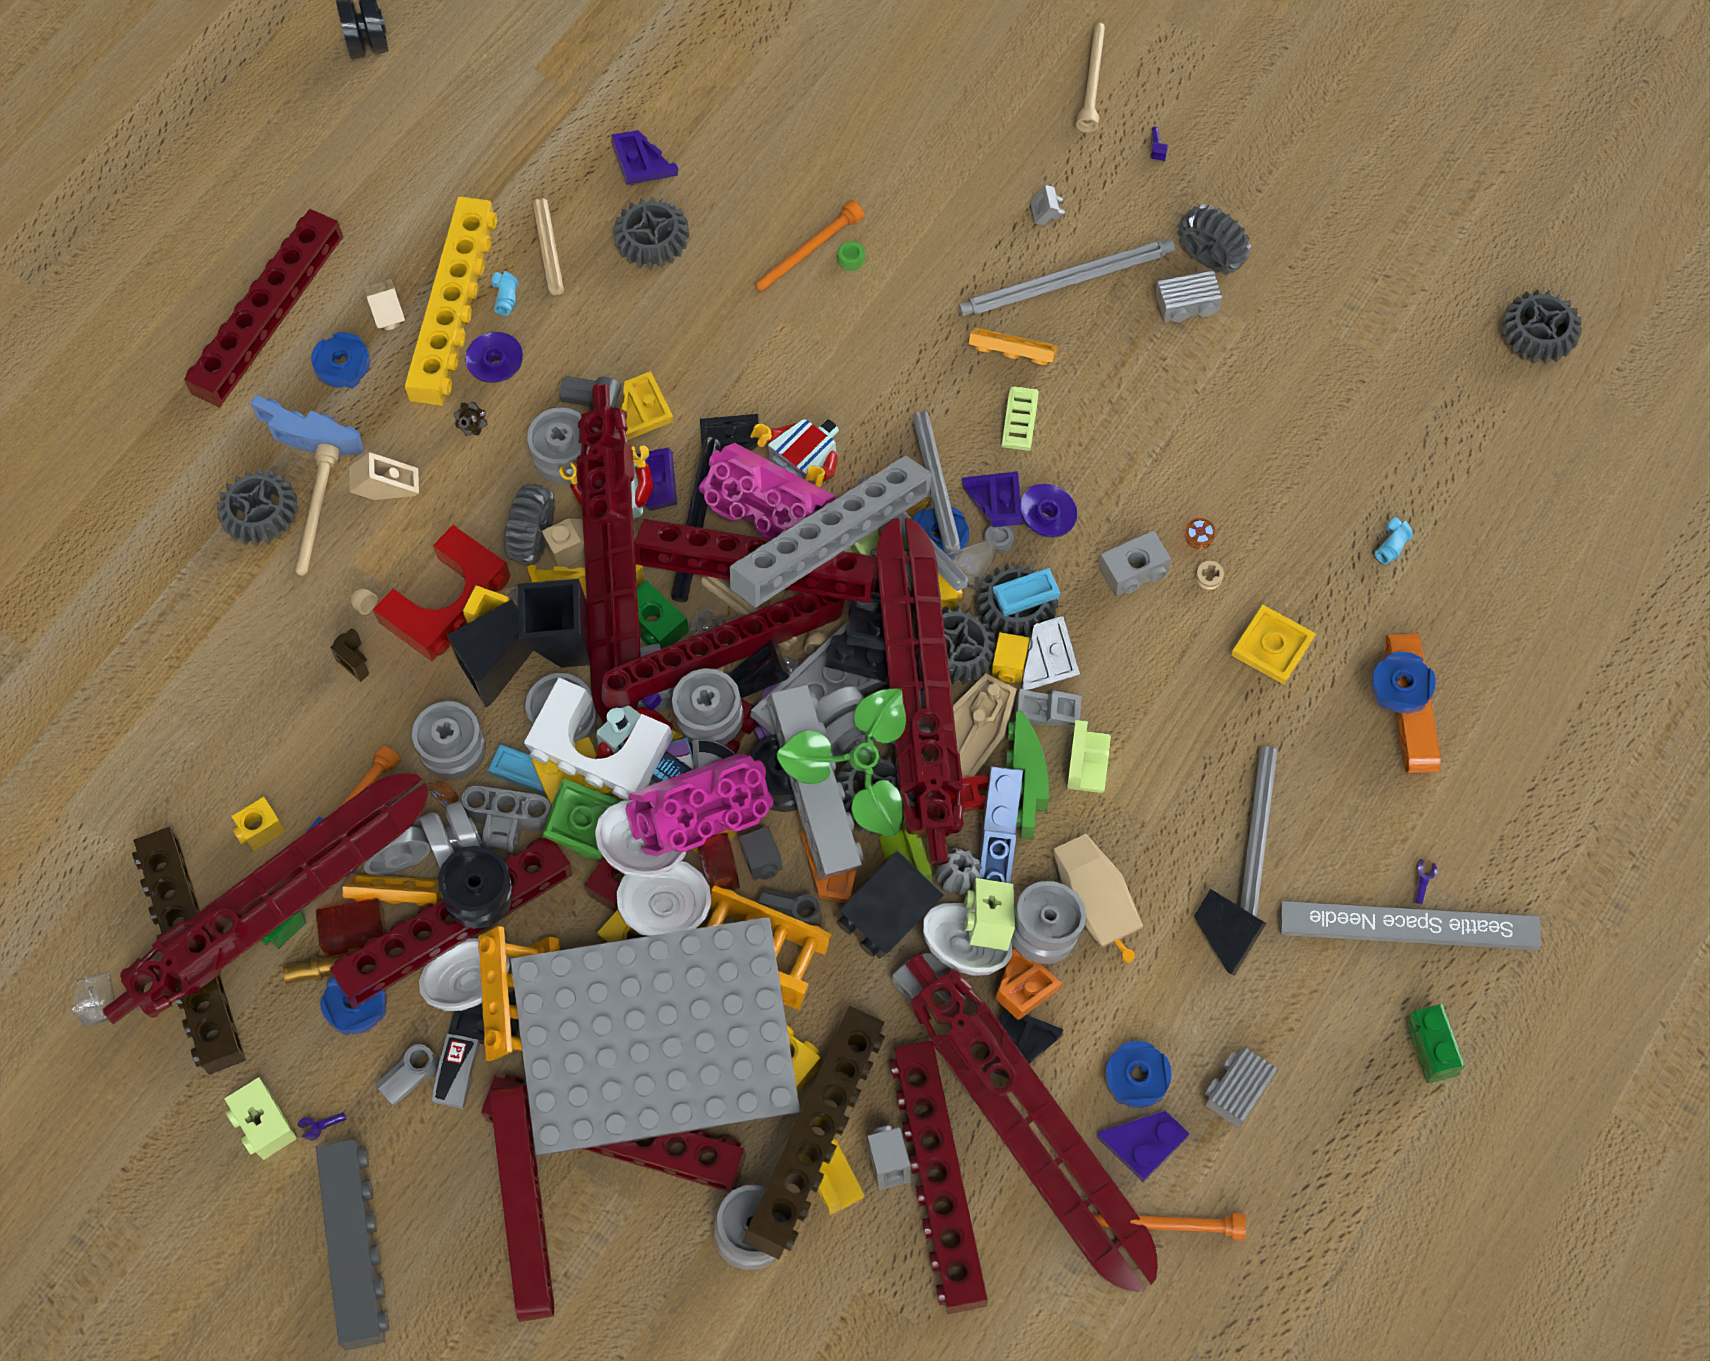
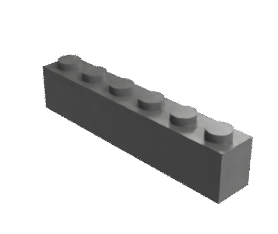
(350, 1244)

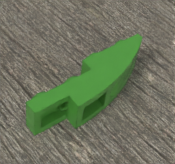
(1035, 784)

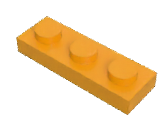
(1013, 346)
(392, 889)

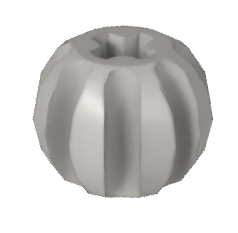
(959, 871)

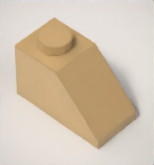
(384, 305)
(382, 478)
(565, 541)

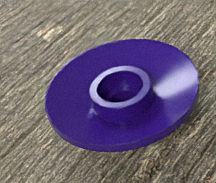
(490, 348)
(1054, 503)

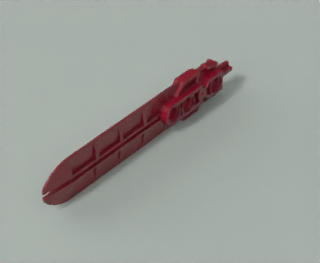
(609, 545)
(912, 770)
(278, 899)
(1022, 1141)

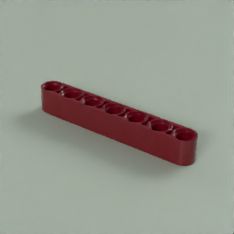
(522, 1203)

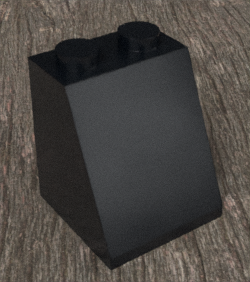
(555, 621)
(490, 651)
(887, 905)

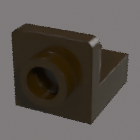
(349, 656)

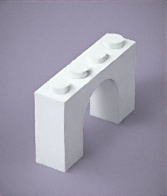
(624, 772)

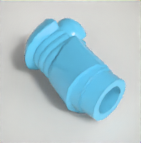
(506, 294)
(1394, 543)

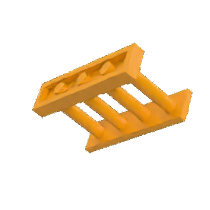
(783, 927)
(495, 988)

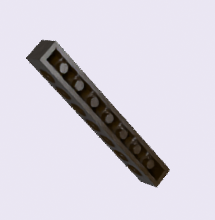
(226, 1047)
(766, 1232)

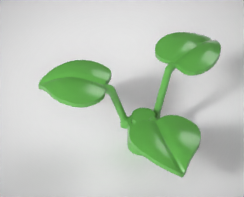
(808, 759)

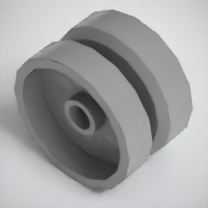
(555, 442)
(540, 692)
(708, 706)
(837, 715)
(449, 740)
(452, 838)
(401, 853)
(1047, 922)
(732, 1224)

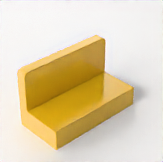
(482, 602)
(839, 1184)

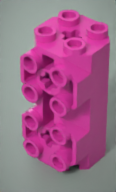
(759, 491)
(699, 804)

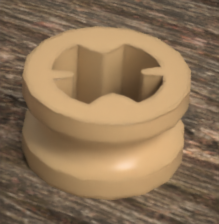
(1202, 569)

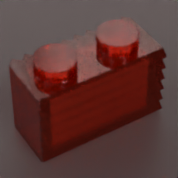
(719, 862)
(349, 925)

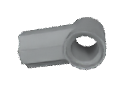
(405, 1076)

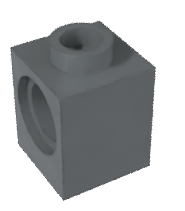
(761, 853)

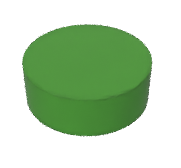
(851, 256)

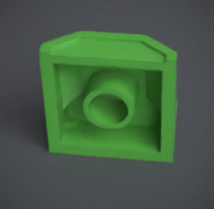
(575, 818)

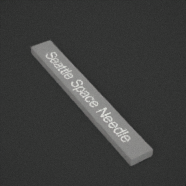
(1410, 925)

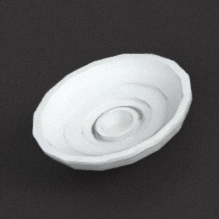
(624, 852)
(666, 902)
(951, 945)
(454, 978)

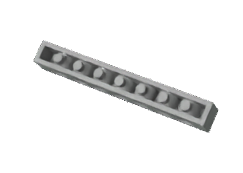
(829, 531)

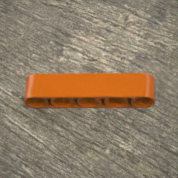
(1415, 729)

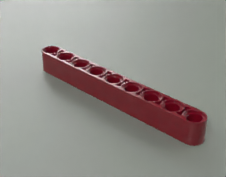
(714, 655)

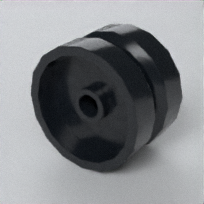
(362, 25)
(776, 778)
(475, 887)

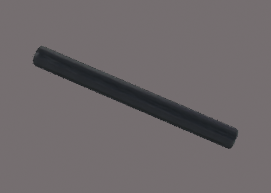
(696, 516)

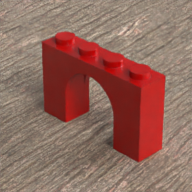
(426, 628)

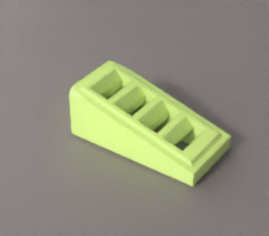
(1020, 400)

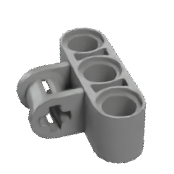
(501, 828)

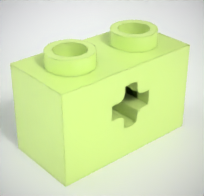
(990, 914)
(256, 1101)

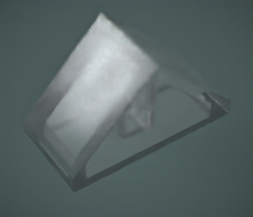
(975, 561)
(91, 997)

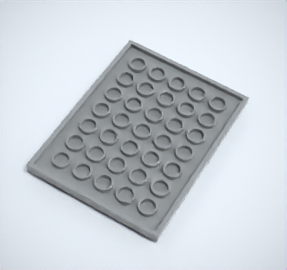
(654, 1036)

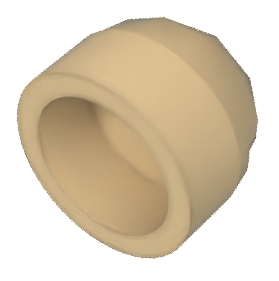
(363, 601)
(814, 641)

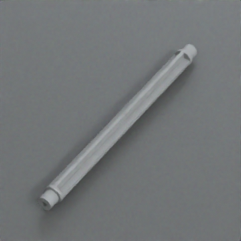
(1066, 277)

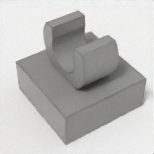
(1046, 205)

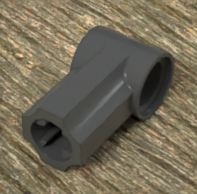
(579, 390)
(792, 905)

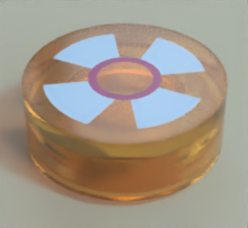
(1200, 533)
(443, 793)

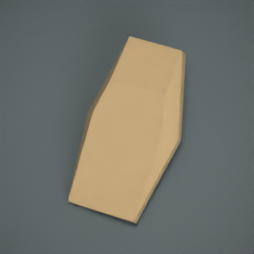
(982, 721)
(1100, 888)

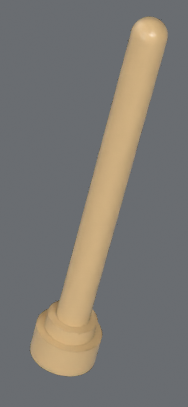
(1088, 117)
(326, 457)

